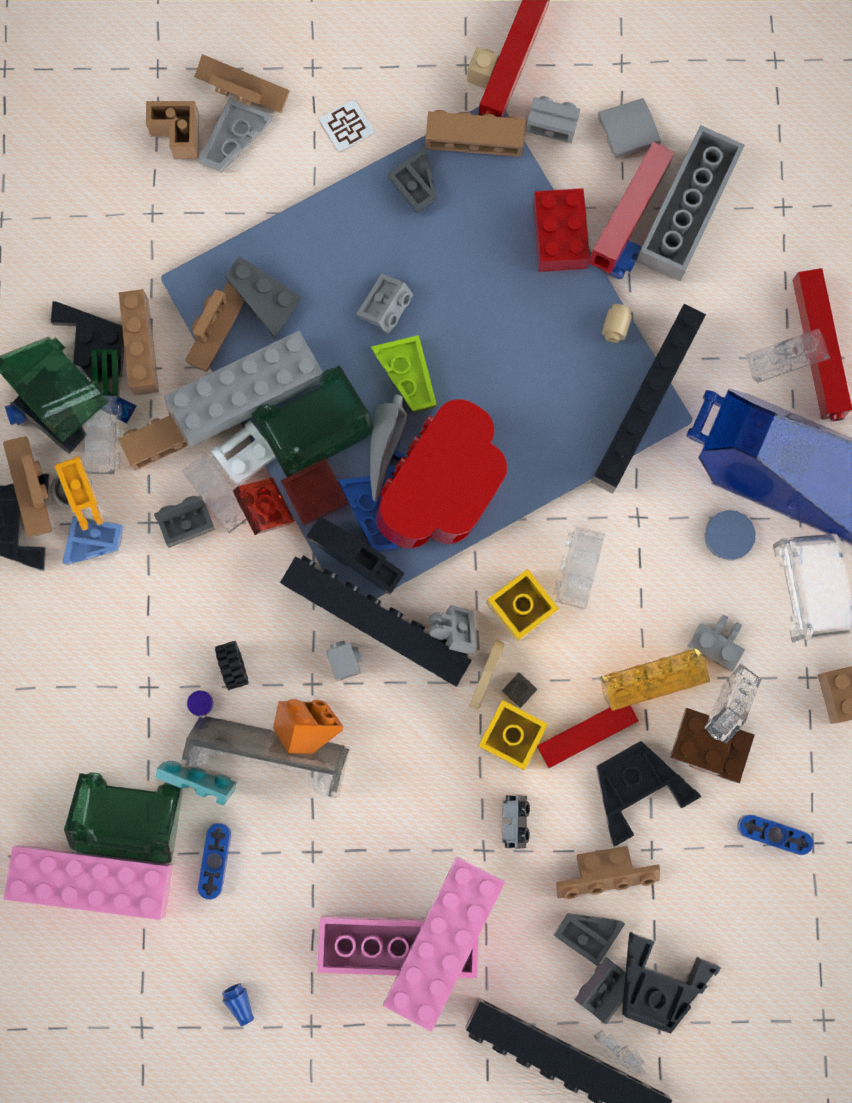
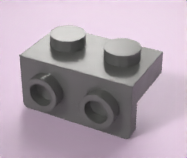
(184, 520)
(603, 991)

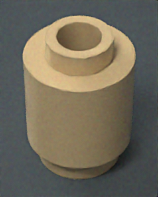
(617, 323)

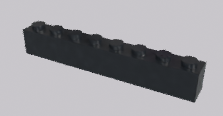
(648, 398)
(374, 620)
(557, 1058)

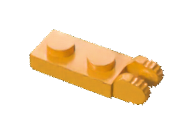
(78, 490)

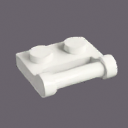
(249, 459)

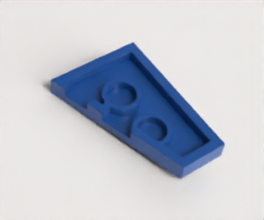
(359, 496)

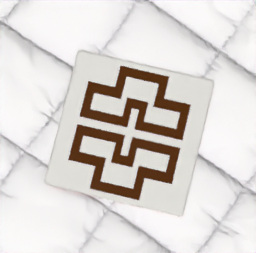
(346, 125)

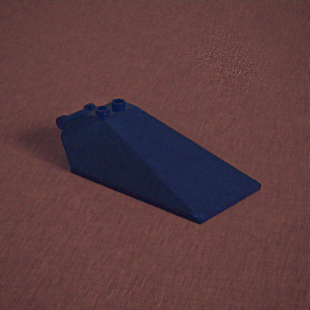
(778, 460)

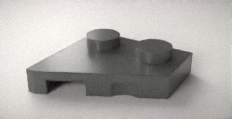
(415, 181)

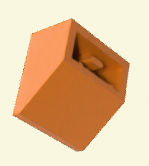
(305, 725)

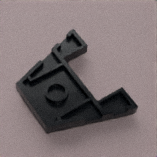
(90, 334)
(10, 529)
(632, 777)
(656, 997)

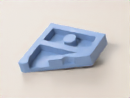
(91, 542)

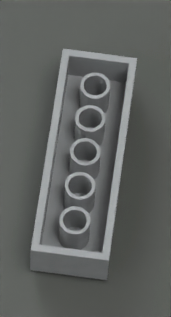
(690, 203)
(243, 386)

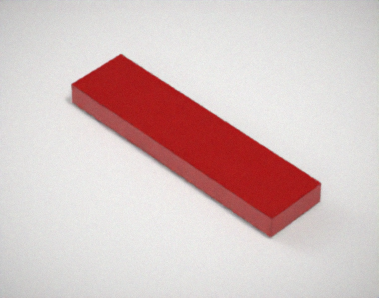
(586, 734)

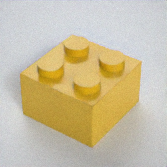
(522, 605)
(512, 735)

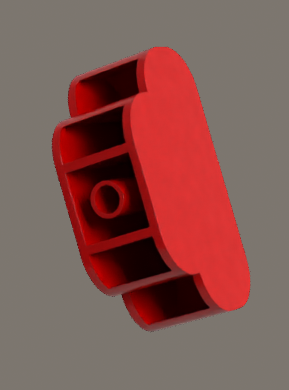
(443, 480)

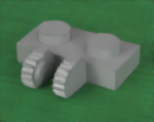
(457, 627)
(715, 646)

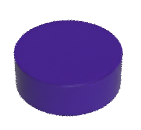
(200, 703)

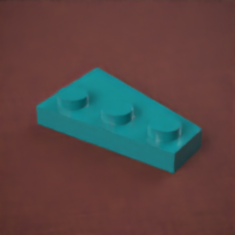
(204, 784)

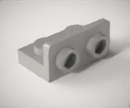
(385, 303)

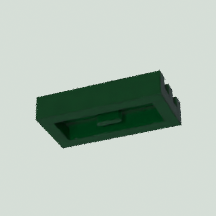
(115, 370)

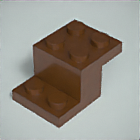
(707, 754)

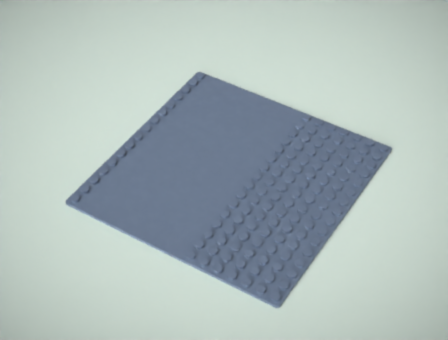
(485, 318)

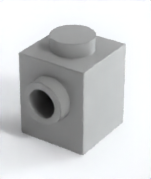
(344, 660)

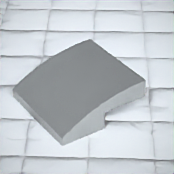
(629, 127)

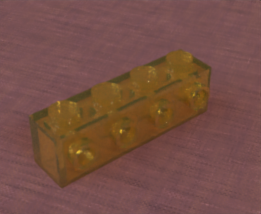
(654, 679)

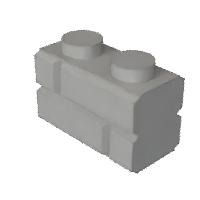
(553, 119)

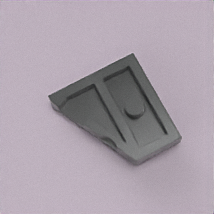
(589, 935)

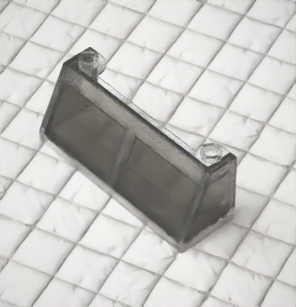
(260, 745)

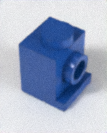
(627, 260)

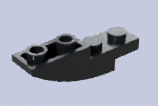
(355, 554)

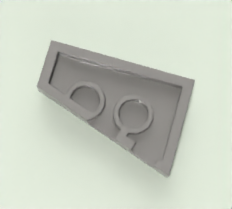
(232, 134)

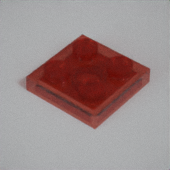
(314, 492)
(263, 505)

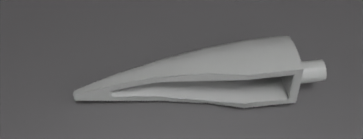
(387, 432)

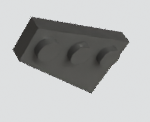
(263, 294)

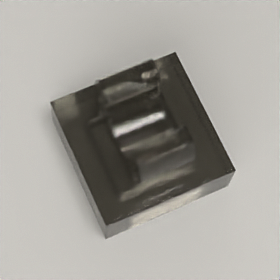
(519, 690)

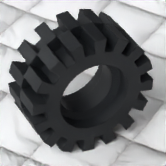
(231, 665)

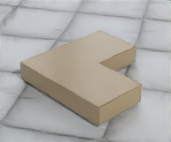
(487, 674)

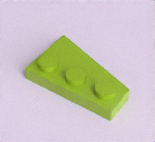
(408, 371)

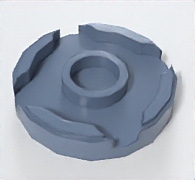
(730, 535)

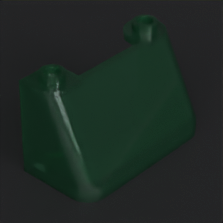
(52, 385)
(315, 424)
(123, 820)

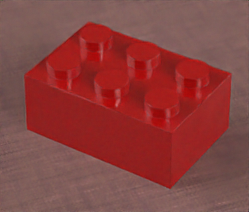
(561, 230)

